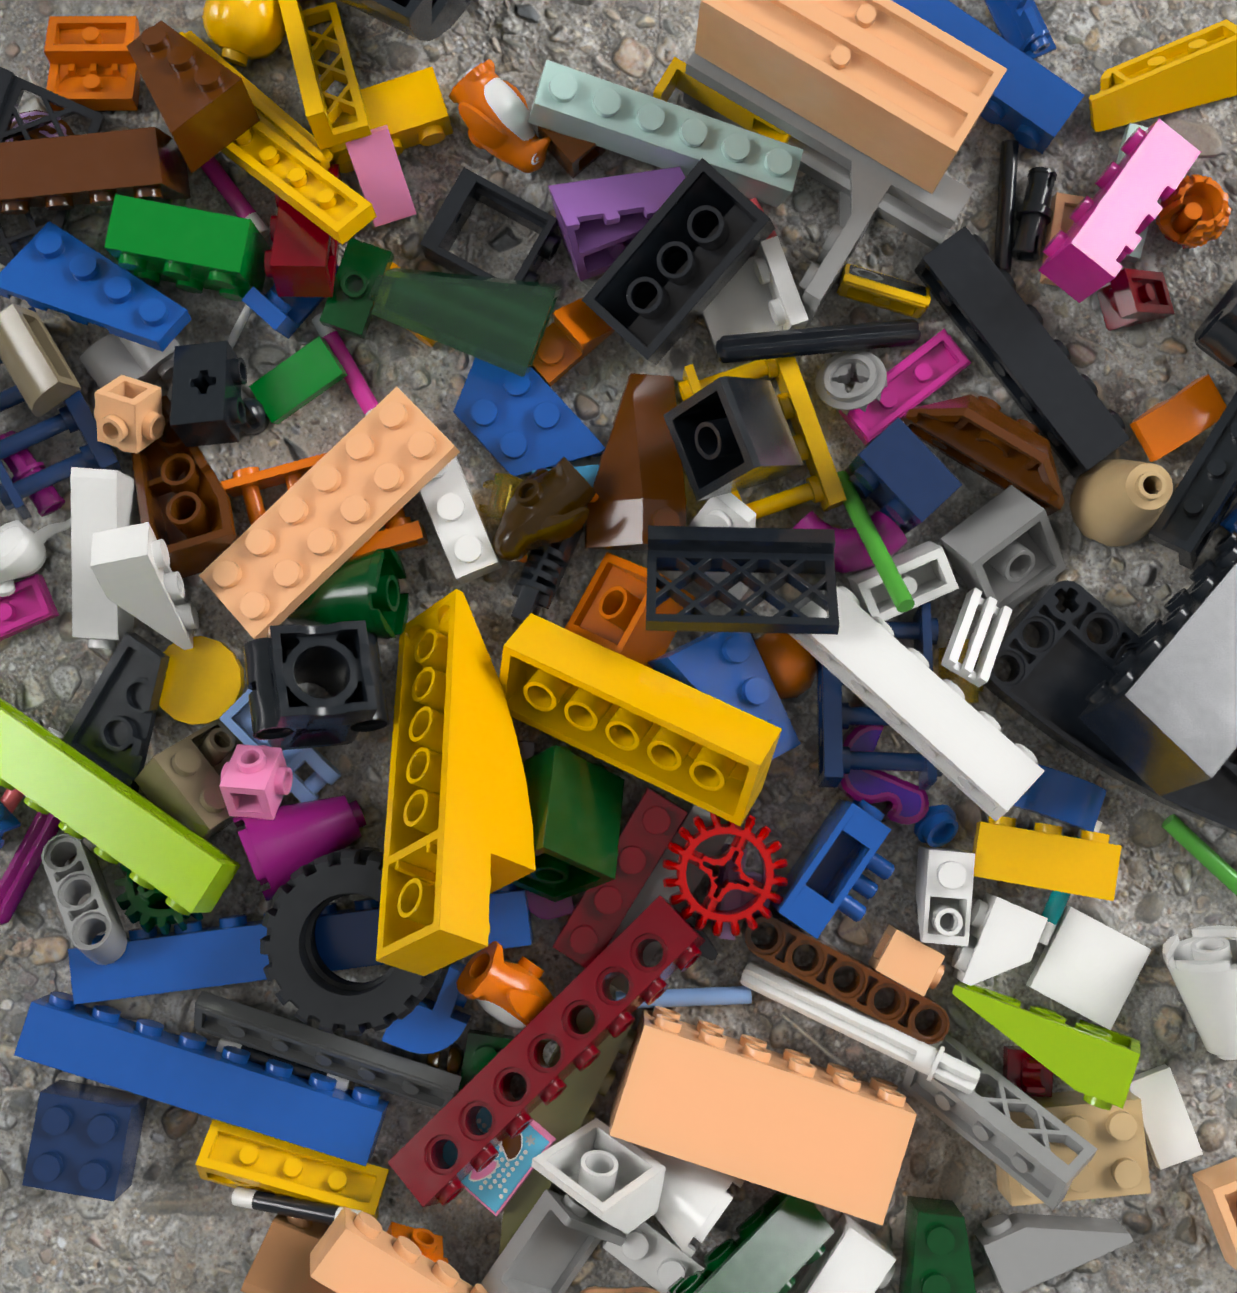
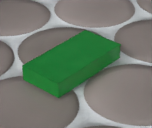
(298, 380)

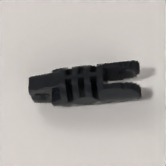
(542, 577)

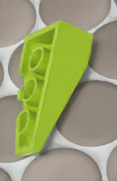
(1081, 1055)

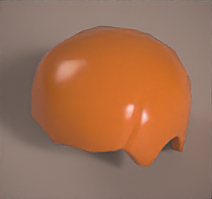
(787, 663)

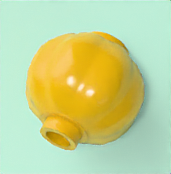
(244, 28)

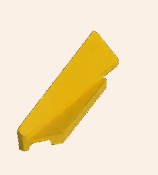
(1168, 78)

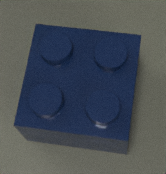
(902, 476)
(85, 1140)

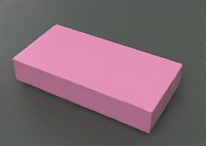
(381, 176)

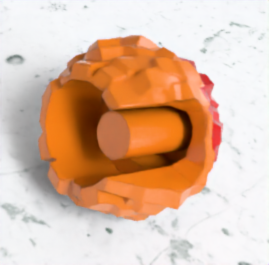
(1194, 212)

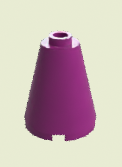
(298, 837)

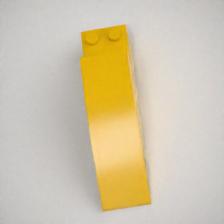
(454, 795)

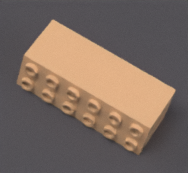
(858, 73)
(762, 1114)

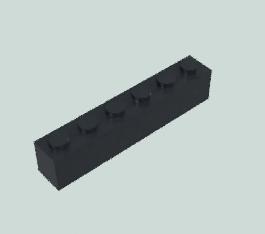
(1021, 351)

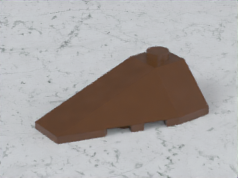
(638, 471)
(182, 501)

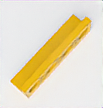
(309, 70)
(271, 1165)

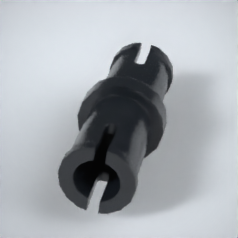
(1034, 214)

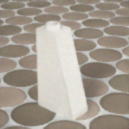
(98, 503)

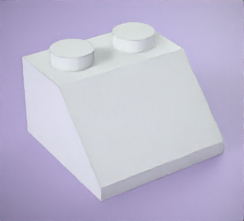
(605, 1175)

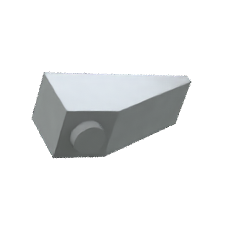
(1036, 1247)

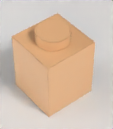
(908, 961)

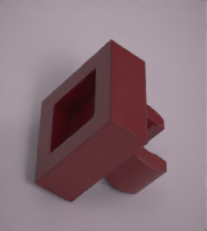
(1026, 1072)

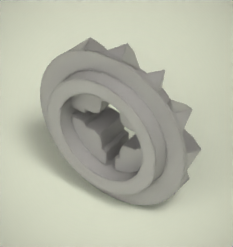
(839, 371)

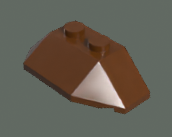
(991, 446)

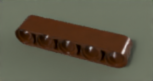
(860, 991)

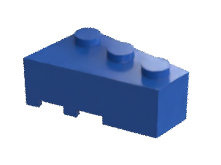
(733, 672)

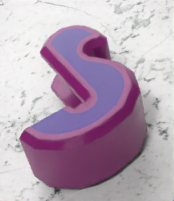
(904, 799)

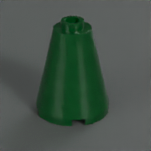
(359, 591)

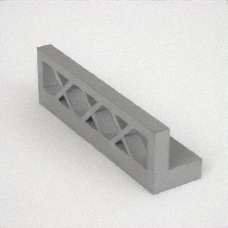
(988, 1126)

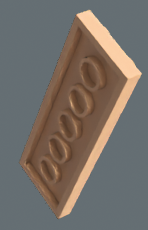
(329, 514)

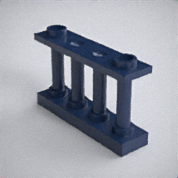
(71, 417)
(837, 715)

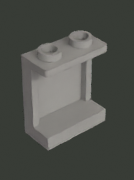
(549, 1247)

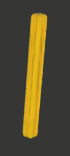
(272, 114)

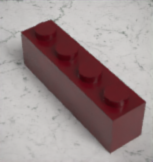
(605, 906)

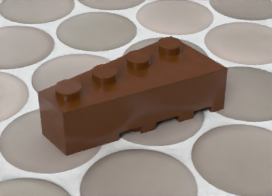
(91, 170)

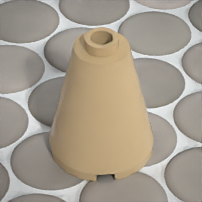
(1119, 500)

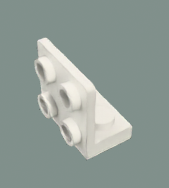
(757, 297)

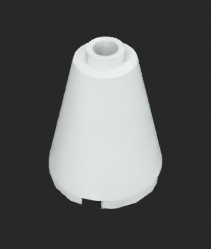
(1207, 982)
(691, 1199)

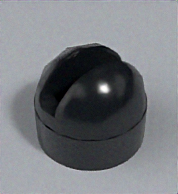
(258, 412)

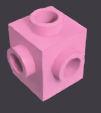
(255, 781)

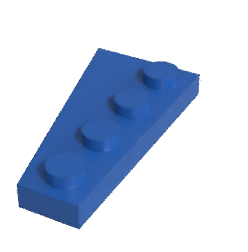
(78, 281)

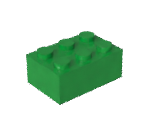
(187, 247)

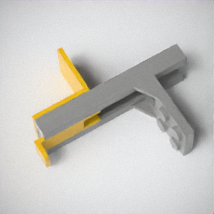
(862, 183)

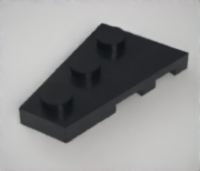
(122, 710)

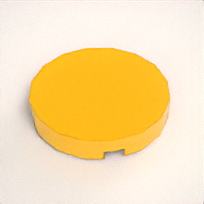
(201, 681)

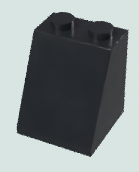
(732, 437)

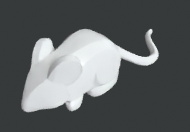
(23, 551)

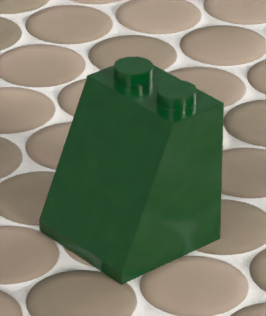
(574, 823)

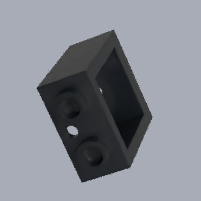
(457, 208)

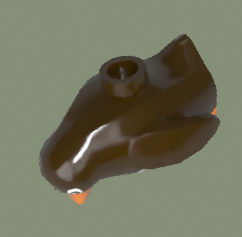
(543, 511)

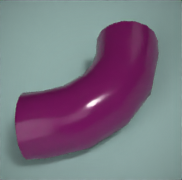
(849, 550)

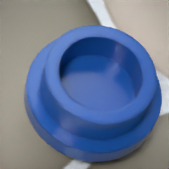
(937, 826)

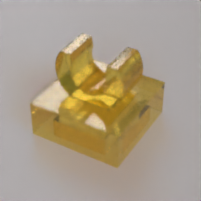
(502, 490)

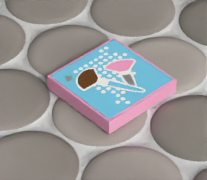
(509, 1170)

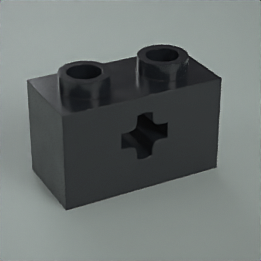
(207, 394)

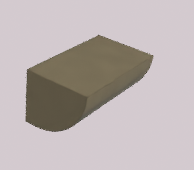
(34, 360)

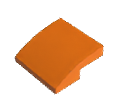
(93, 61)

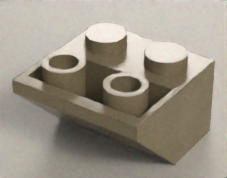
(188, 777)

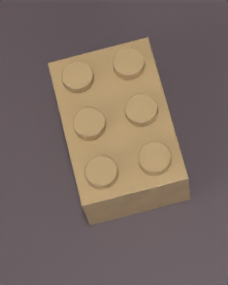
(1120, 1157)

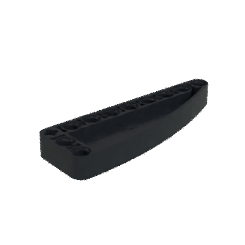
(1056, 676)

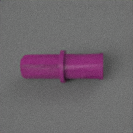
(24, 464)

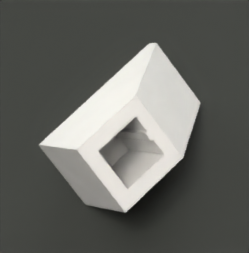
(944, 894)
(998, 941)

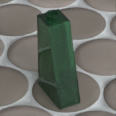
(473, 314)

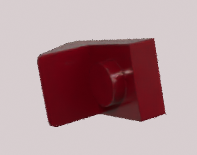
(1134, 299)

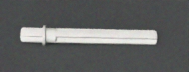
(861, 1028)

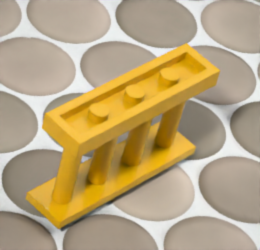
(796, 405)

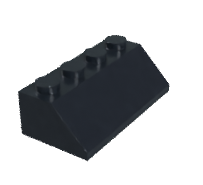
(679, 262)

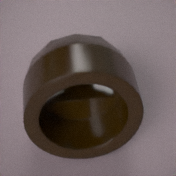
(454, 1062)

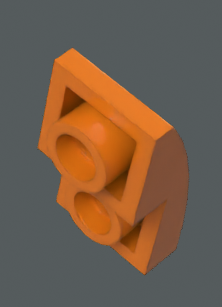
(1179, 418)

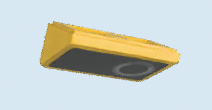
(884, 291)

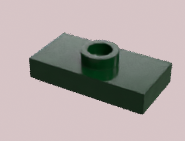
(351, 304)

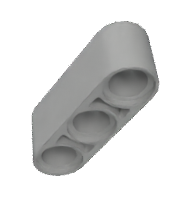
(96, 913)

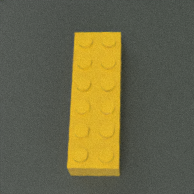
(637, 718)

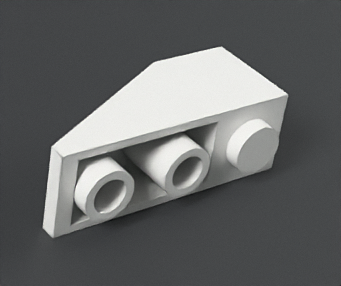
(138, 579)

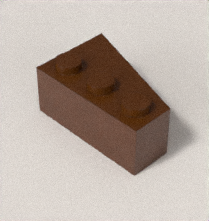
(194, 92)

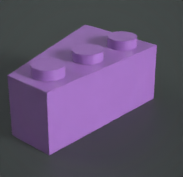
(607, 213)

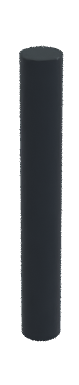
(1006, 204)

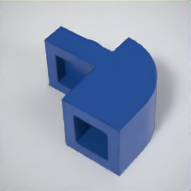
(1064, 799)
(432, 1024)

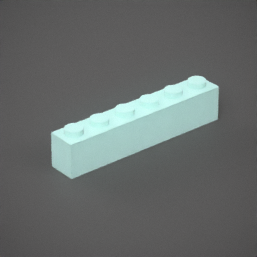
(662, 132)

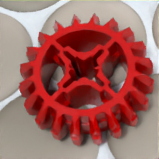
(707, 908)

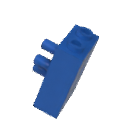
(834, 866)

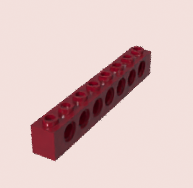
(421, 1160)

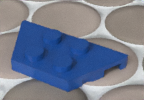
(521, 420)

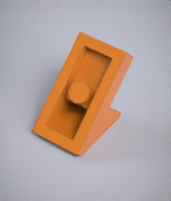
(568, 340)

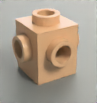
(129, 414)

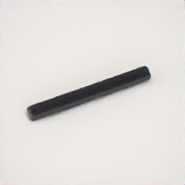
(817, 340)

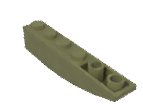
(566, 1115)

